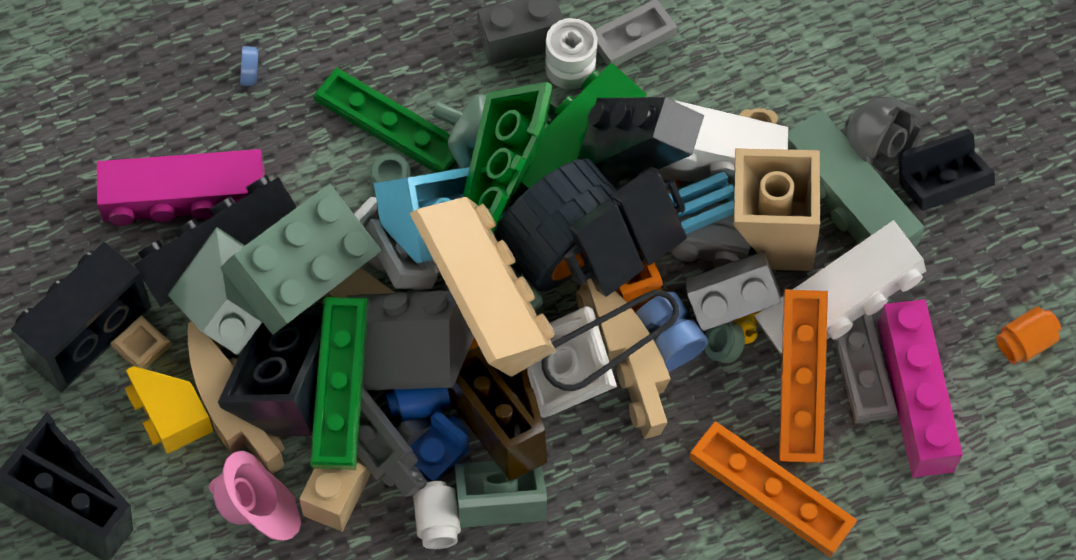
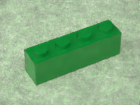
(567, 131)

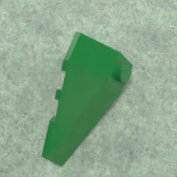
(506, 144)

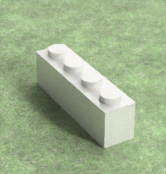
(857, 282)

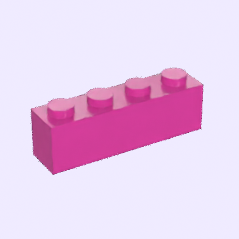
(174, 184)
(919, 388)

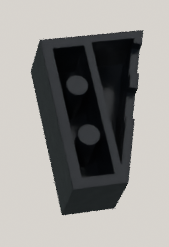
(638, 134)
(64, 492)

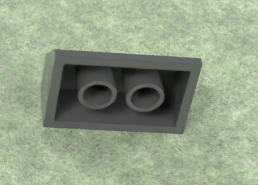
(414, 340)

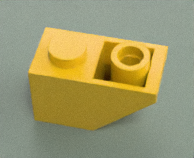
(171, 408)

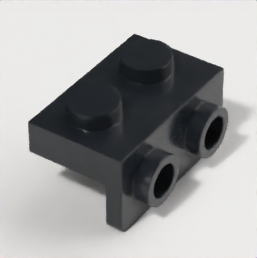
(943, 170)

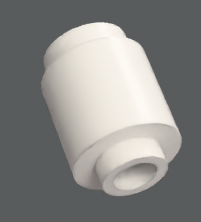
(437, 515)

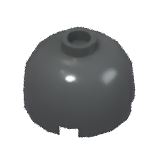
(883, 127)

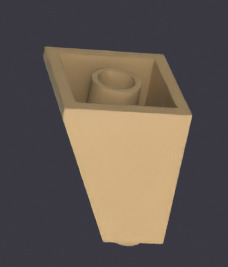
(779, 204)

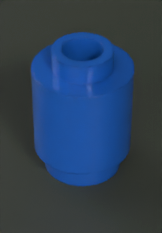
(416, 403)

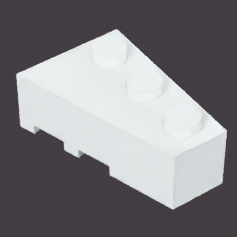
(717, 143)

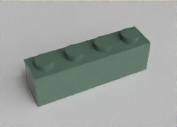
(849, 185)

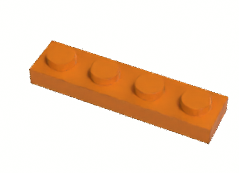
(803, 375)
(773, 489)

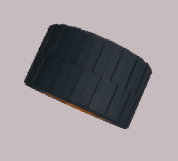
(541, 218)

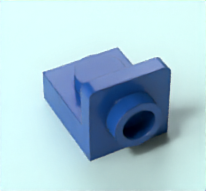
(440, 446)

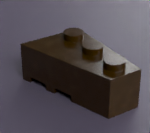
(501, 414)

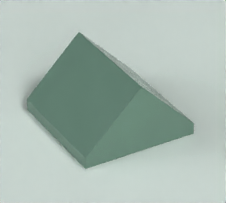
(491, 499)

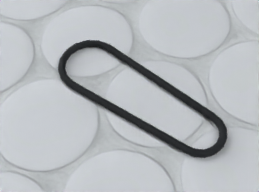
(565, 387)

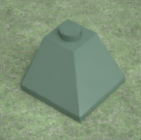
(211, 297)

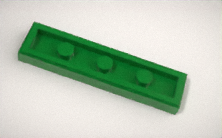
(386, 120)
(339, 383)

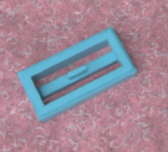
(699, 189)

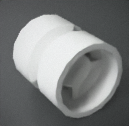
(570, 52)

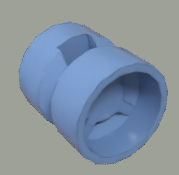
(680, 341)

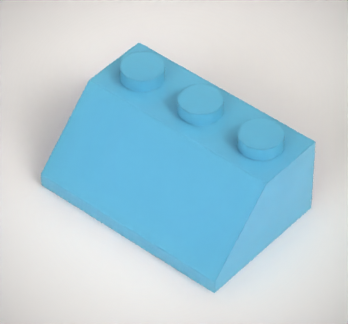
(404, 195)

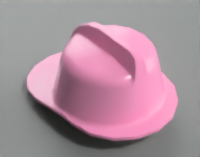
(256, 497)

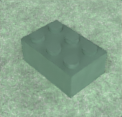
(300, 258)

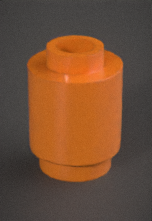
(1028, 335)

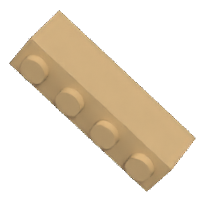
(485, 284)

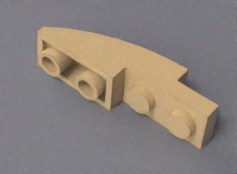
(642, 371)
(211, 374)

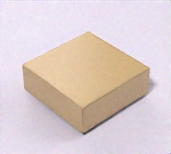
(140, 343)

